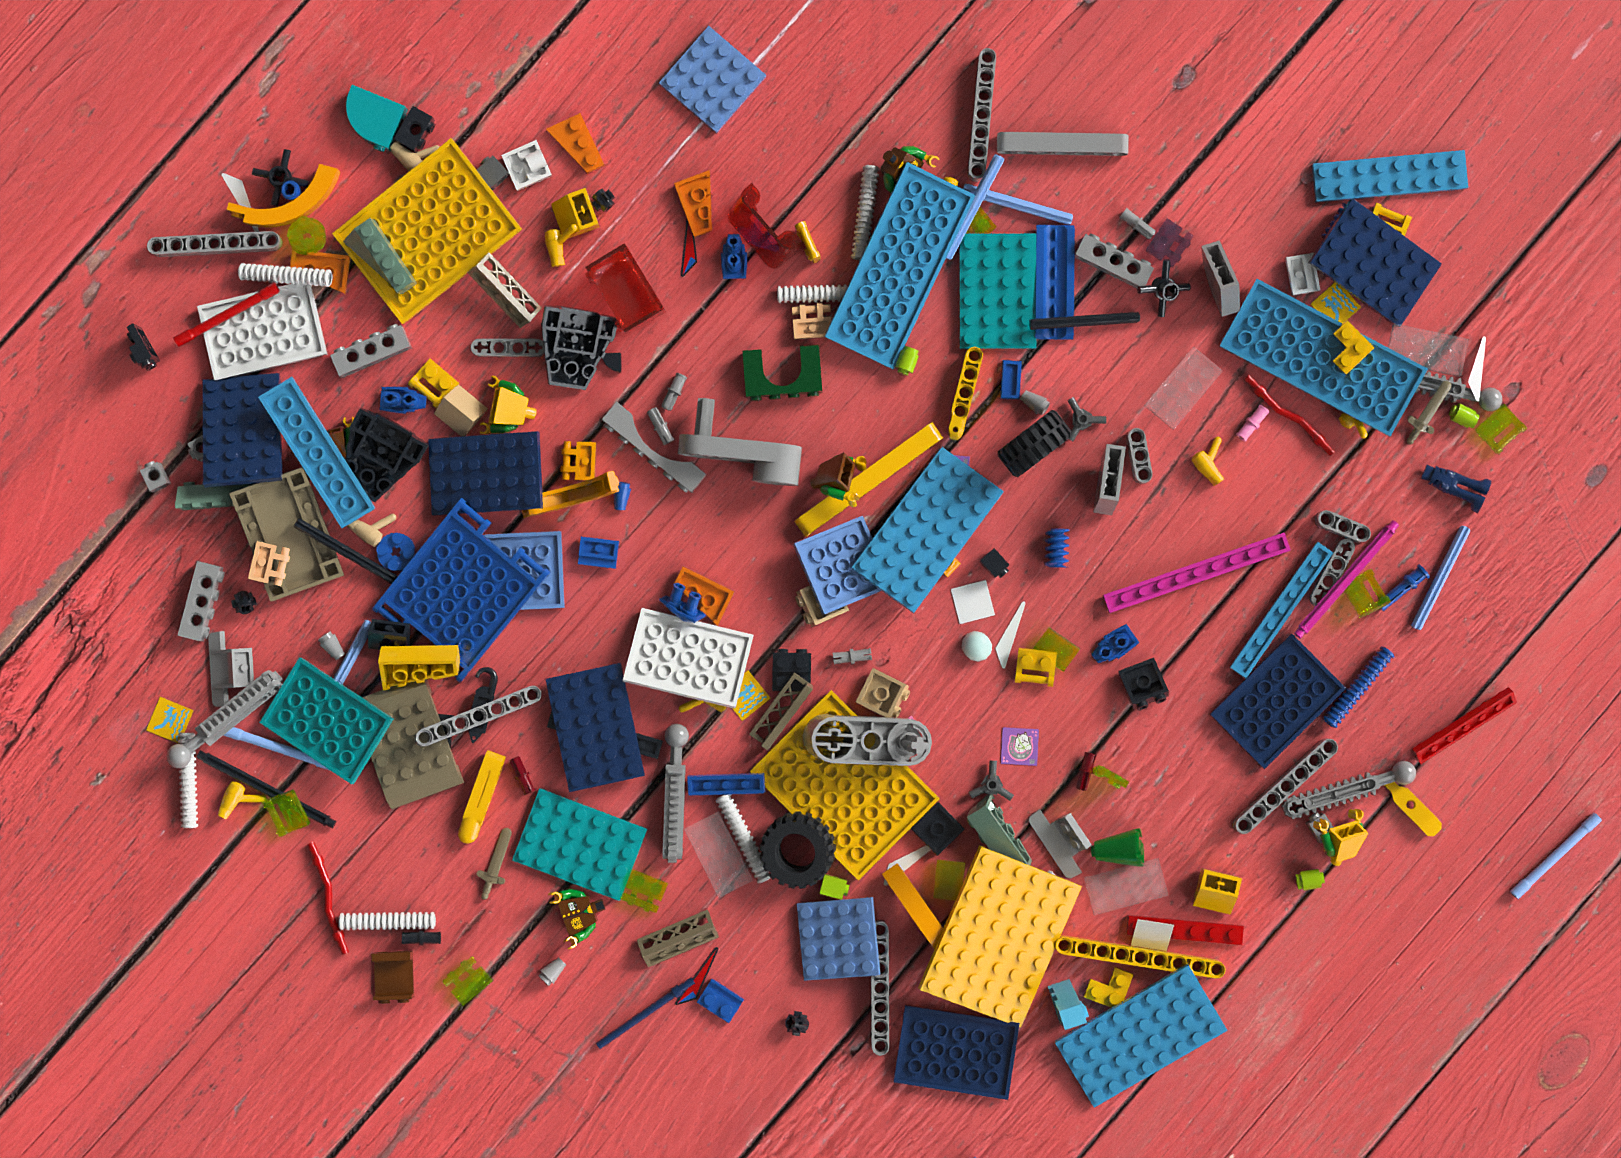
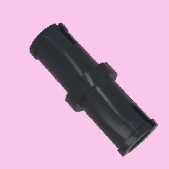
(421, 937)

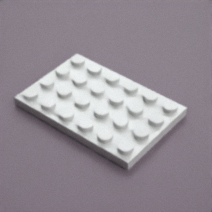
(266, 334)
(688, 658)

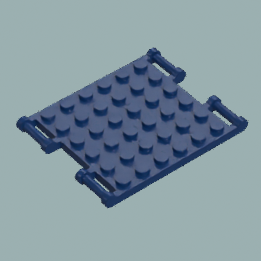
(461, 588)

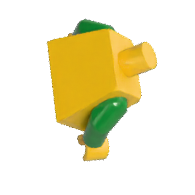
(508, 408)
(1344, 840)

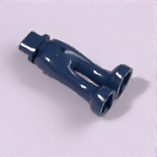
(1447, 481)

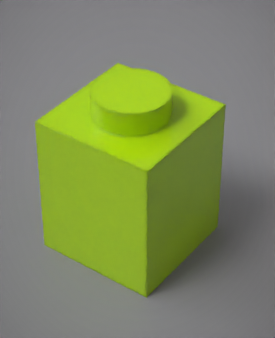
(834, 886)

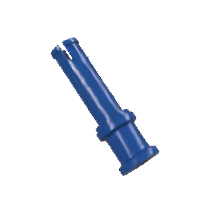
(1410, 582)

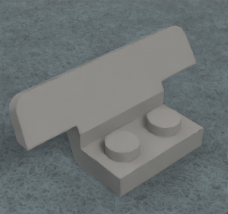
(228, 668)
(1062, 839)

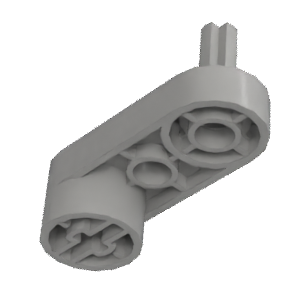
(772, 461)
(887, 731)

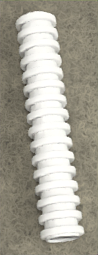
(865, 210)
(287, 275)
(810, 293)
(188, 787)
(743, 837)
(387, 921)

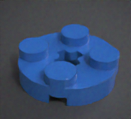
(385, 548)

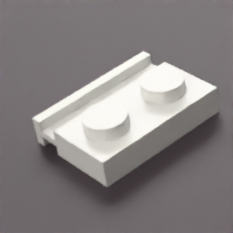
(1302, 275)

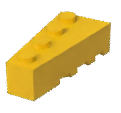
(417, 663)

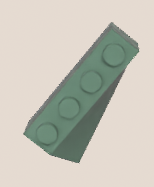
(376, 250)
(198, 497)
(994, 831)

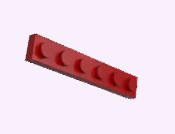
(1464, 725)
(1195, 930)

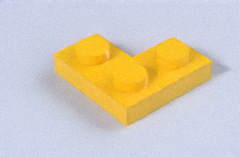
(1356, 347)
(1113, 992)

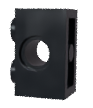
(415, 118)
(388, 634)

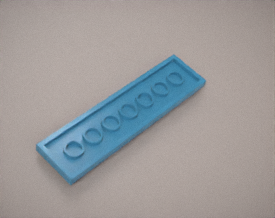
(1390, 176)
(316, 452)

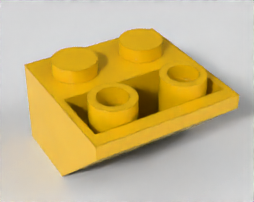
(577, 210)
(1217, 891)

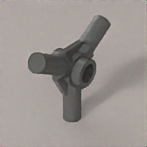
(1082, 419)
(991, 784)

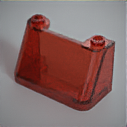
(770, 248)
(625, 289)

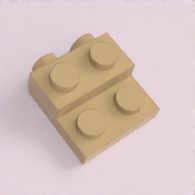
(812, 611)
(883, 694)

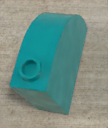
(374, 117)

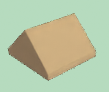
(460, 410)

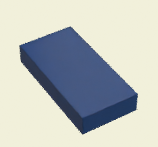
(1010, 380)

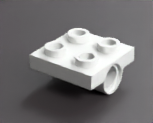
(526, 165)

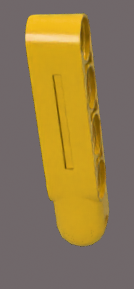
(965, 403)
(481, 797)

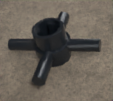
(277, 171)
(1164, 288)

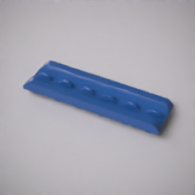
(1055, 277)

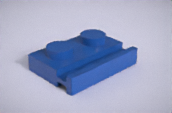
(598, 552)
(720, 1000)

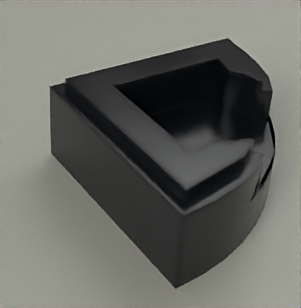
(613, 361)

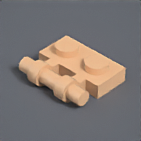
(811, 327)
(263, 560)

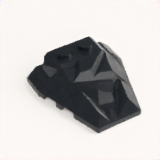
(574, 344)
(381, 452)

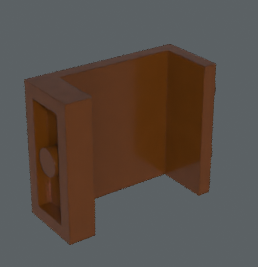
(393, 976)

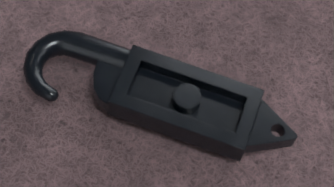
(482, 696)

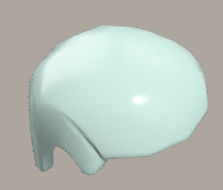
(976, 646)

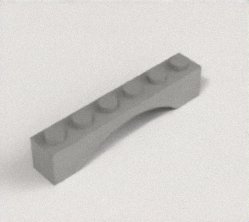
(622, 422)

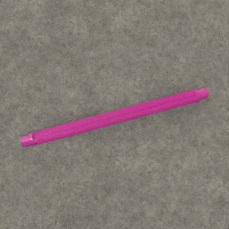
(1351, 573)

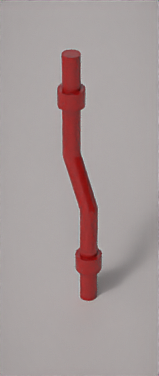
(1261, 392)
(338, 935)

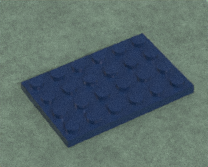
(1375, 262)
(238, 432)
(486, 472)
(1277, 701)
(595, 727)
(956, 1052)

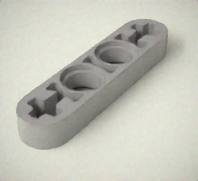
(508, 348)
(1329, 571)

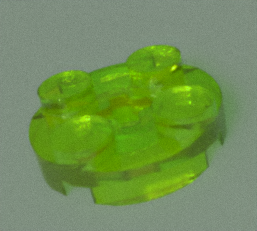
(308, 245)

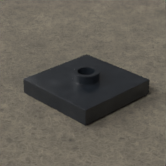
(937, 828)

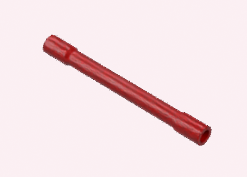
(189, 334)

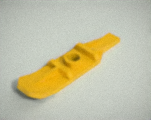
(1419, 813)

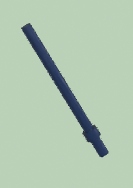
(676, 991)

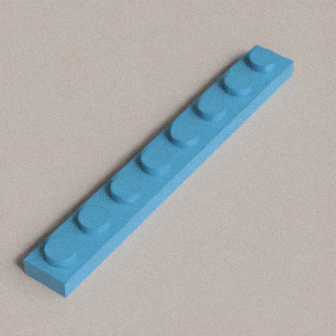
(1281, 610)

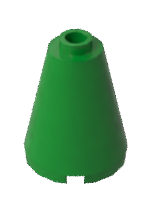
(1120, 848)

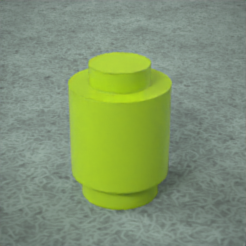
(907, 360)
(1463, 415)
(1309, 879)

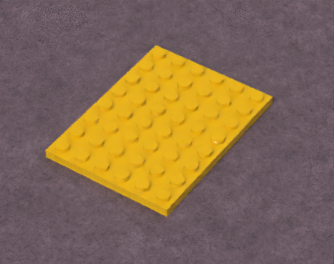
(438, 223)
(860, 803)
(999, 936)

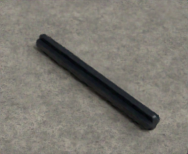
(1085, 320)
(345, 551)

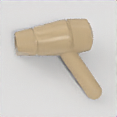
(408, 158)
(370, 533)

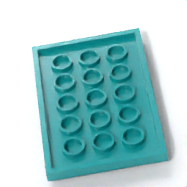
(997, 291)
(326, 720)
(579, 844)

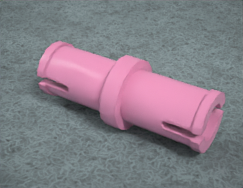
(1252, 423)

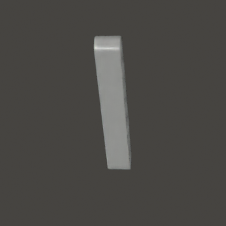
(985, 106)
(1062, 143)
(206, 240)
(468, 718)
(1294, 783)
(876, 997)

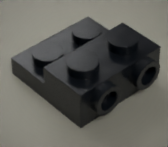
(142, 350)
(786, 664)
(1144, 684)

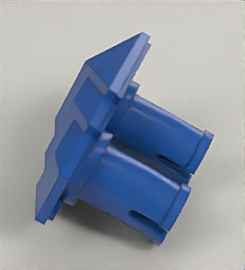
(734, 258)
(401, 400)
(685, 611)
(1115, 644)

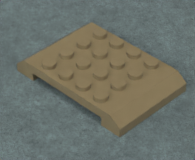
(269, 517)
(401, 765)

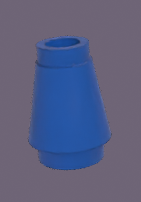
(288, 188)
(622, 496)

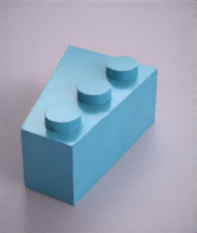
(1067, 1005)

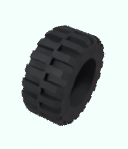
(1034, 443)
(784, 870)

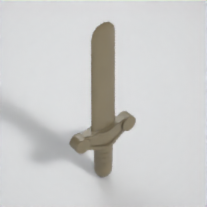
(1421, 423)
(491, 876)

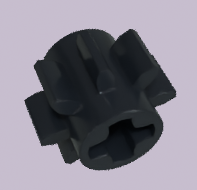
(603, 200)
(244, 602)
(797, 1023)

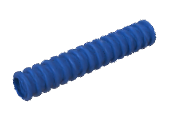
(1358, 687)

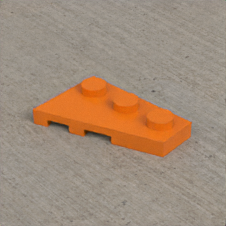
(577, 141)
(696, 202)
(336, 263)
(713, 595)

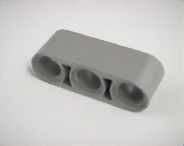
(1142, 447)
(1352, 526)

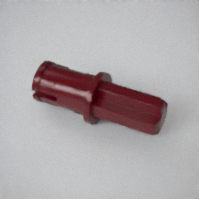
(1086, 771)
(521, 775)

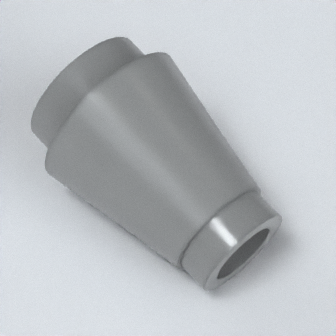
(1035, 402)
(331, 645)
(552, 971)

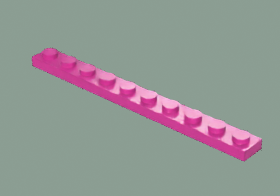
(1196, 572)

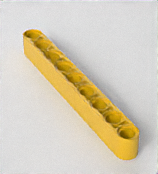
(871, 478)
(1129, 958)

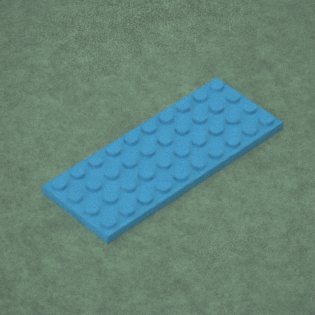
(899, 265)
(1299, 349)

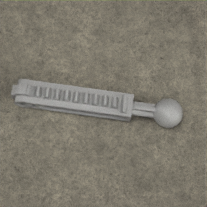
(1489, 399)
(227, 717)
(676, 737)
(1402, 773)

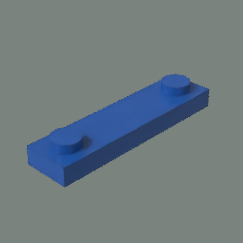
(726, 784)

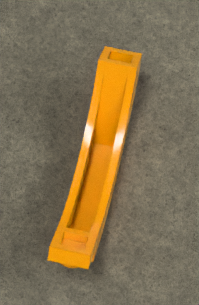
(303, 205)
(577, 494)
(914, 903)

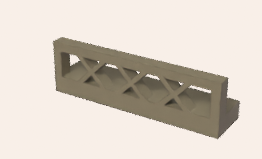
(502, 293)
(788, 713)
(678, 942)

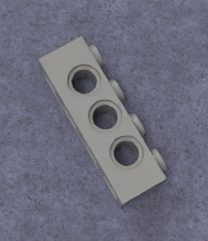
(1085, 254)
(400, 344)
(187, 627)

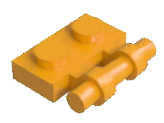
(585, 460)

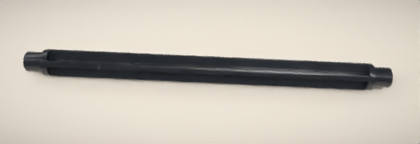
(261, 786)

